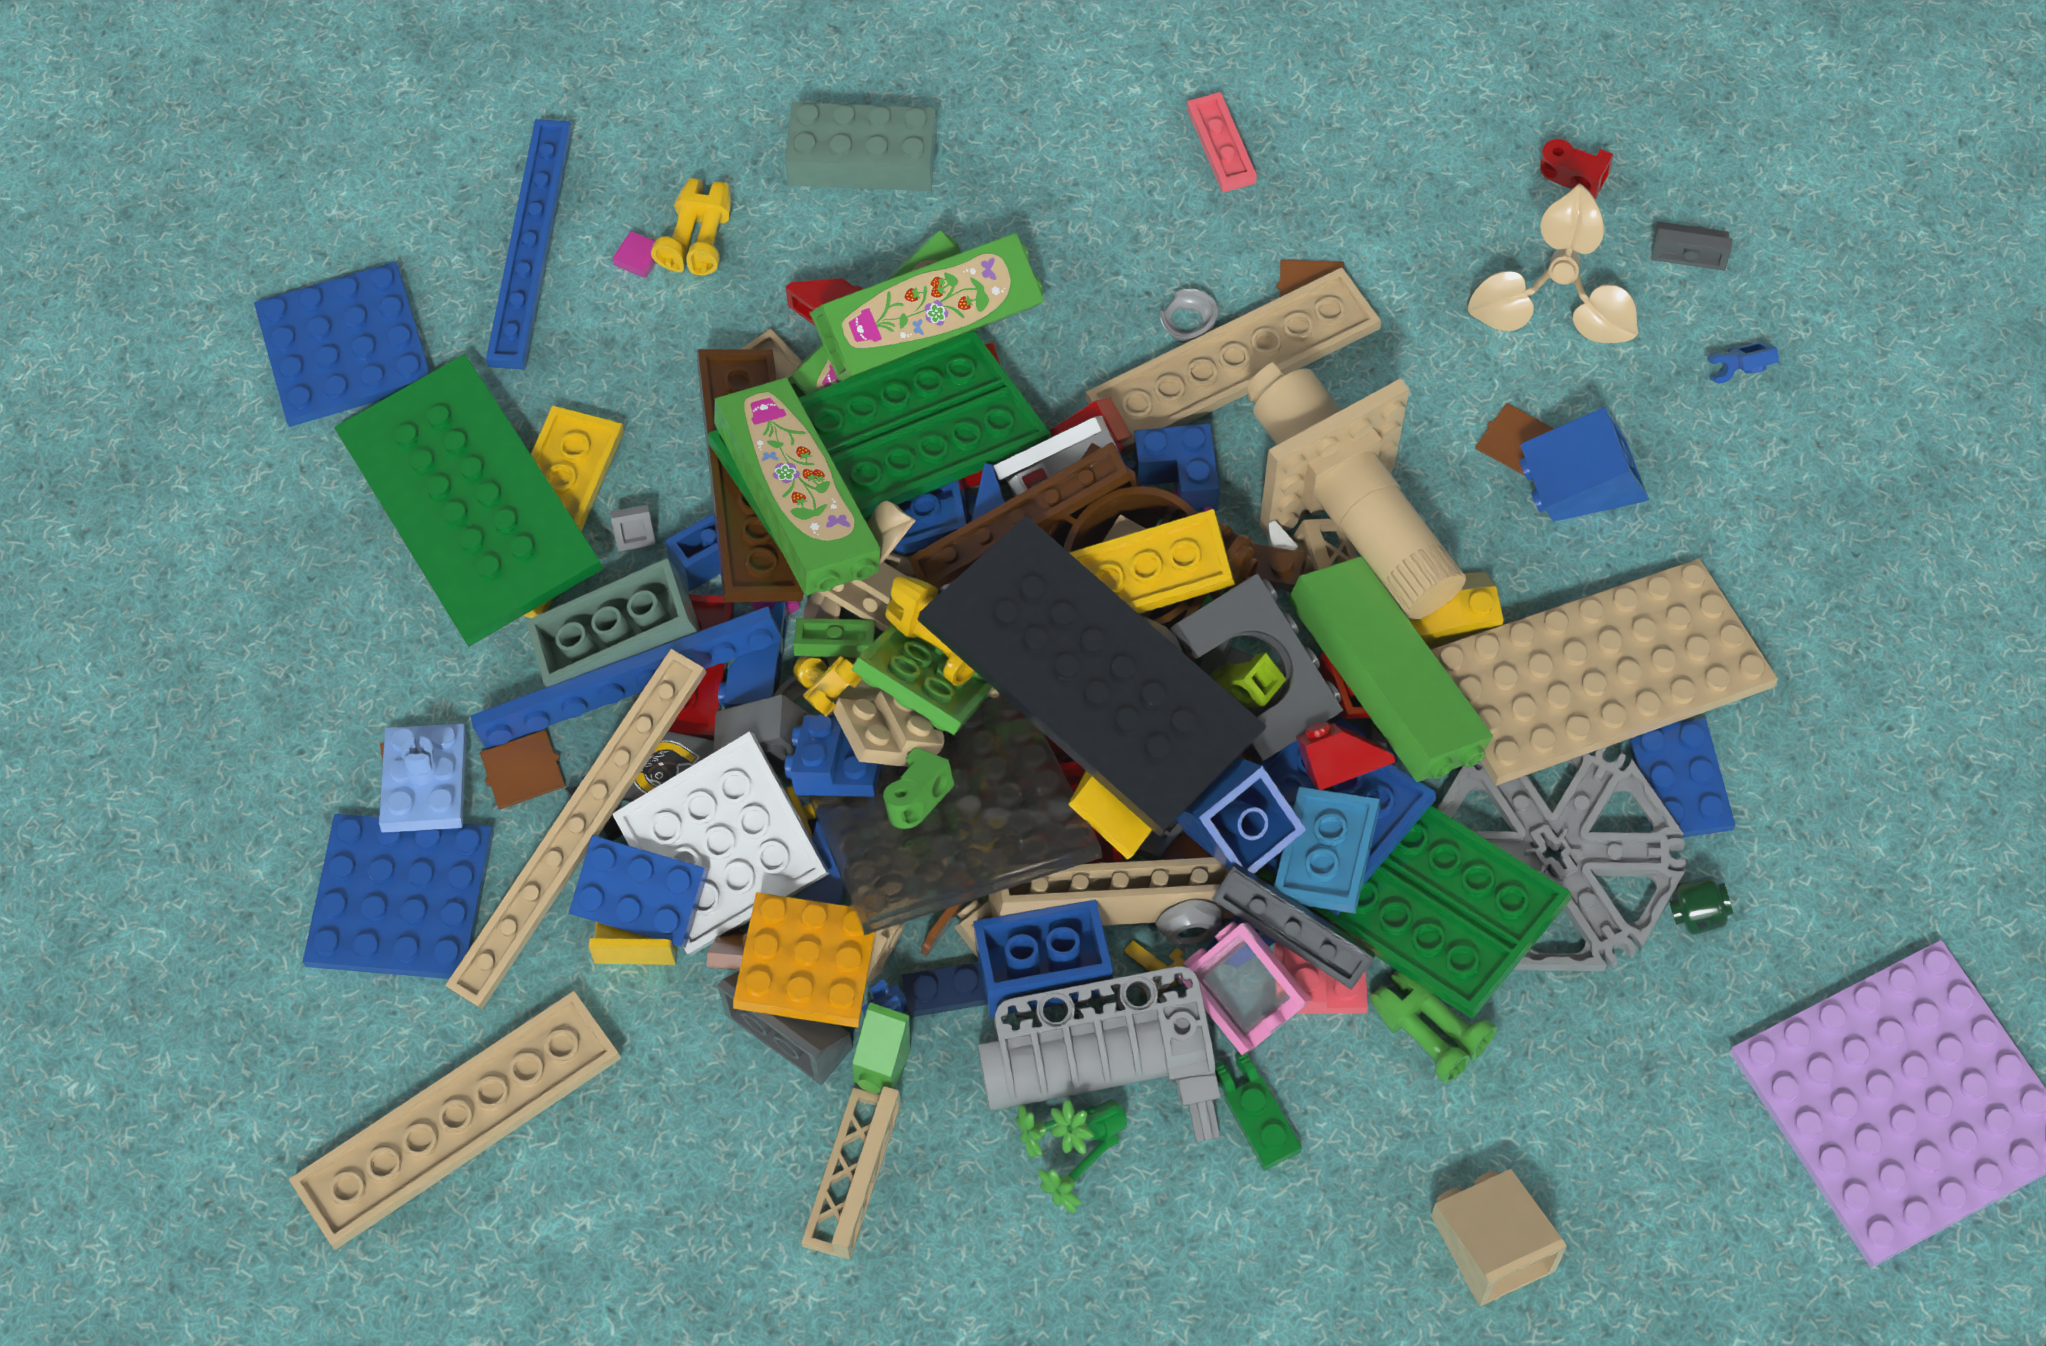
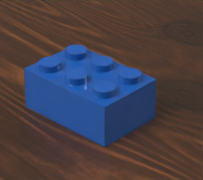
(1041, 953)

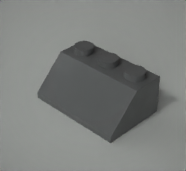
(806, 1044)

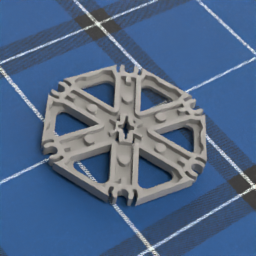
(1584, 852)

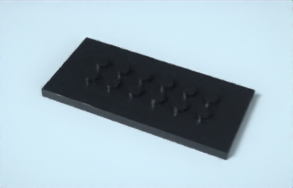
(1092, 674)

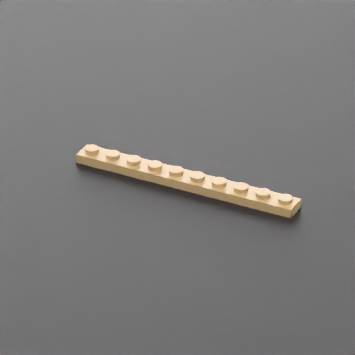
(572, 831)

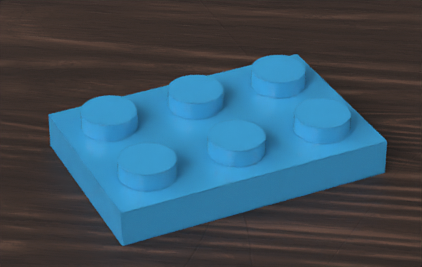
(1331, 856)

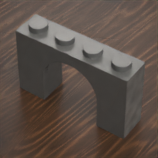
(1254, 613)

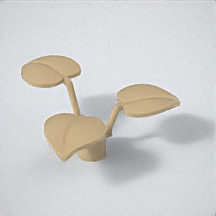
(1572, 227)
(888, 528)

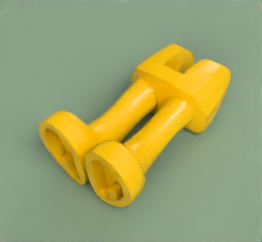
(695, 207)
(909, 598)

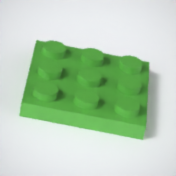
(914, 676)

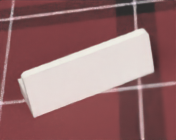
(1057, 451)

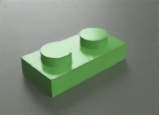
(832, 637)

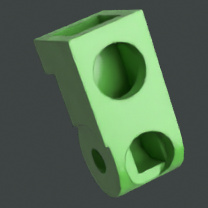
(918, 789)

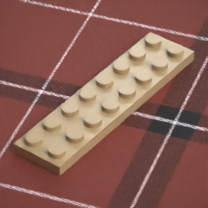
(1224, 361)
(454, 1120)

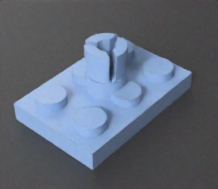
(423, 778)

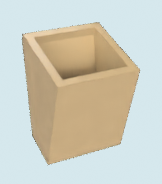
(1497, 1235)

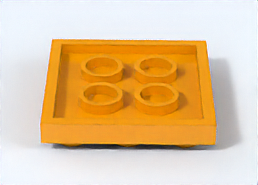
(804, 961)

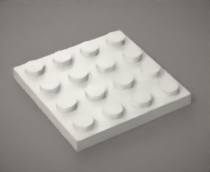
(737, 824)

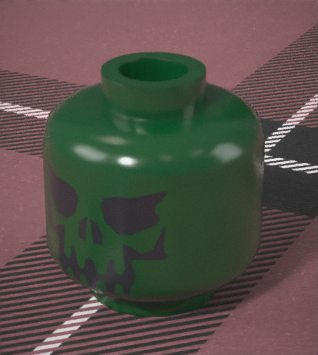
(1701, 905)

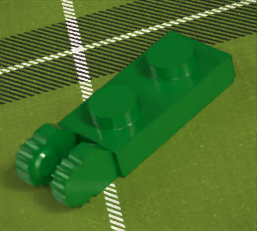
(1258, 1114)

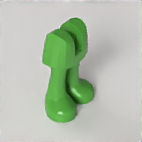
(1404, 1014)

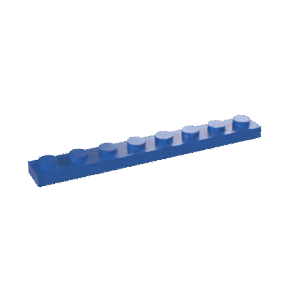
(529, 245)
(621, 678)

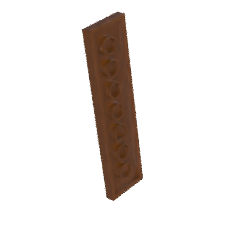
(748, 556)

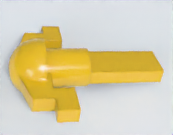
(1152, 963)

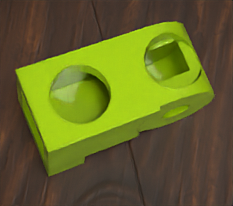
(1252, 681)

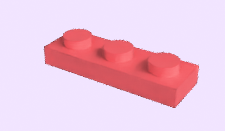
(1221, 142)

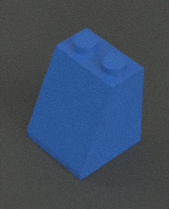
(1582, 468)
(1242, 818)

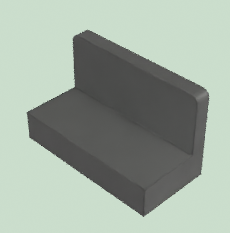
(1691, 246)

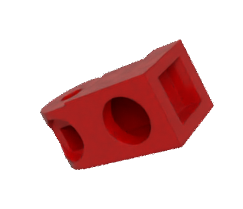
(1573, 166)

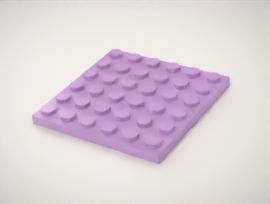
(1902, 1101)

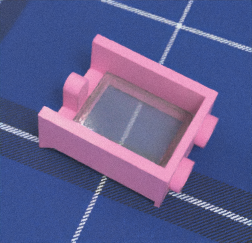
(1245, 986)

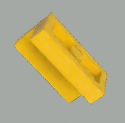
(624, 947)

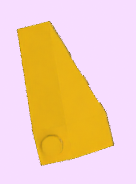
(1467, 614)

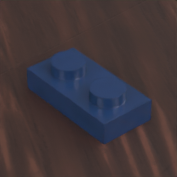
(944, 989)

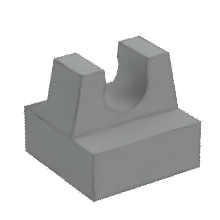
(633, 528)

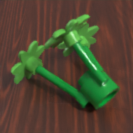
(1091, 1123)

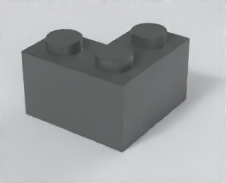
(768, 719)

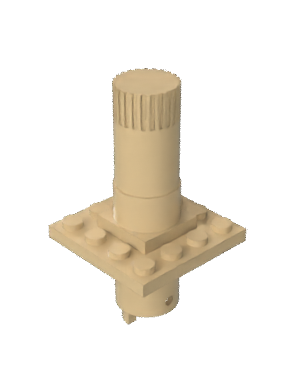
(1345, 467)

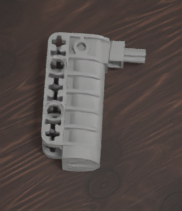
(1106, 1047)

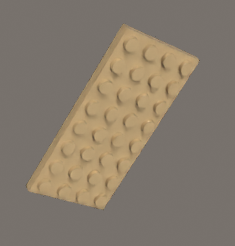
(1605, 669)

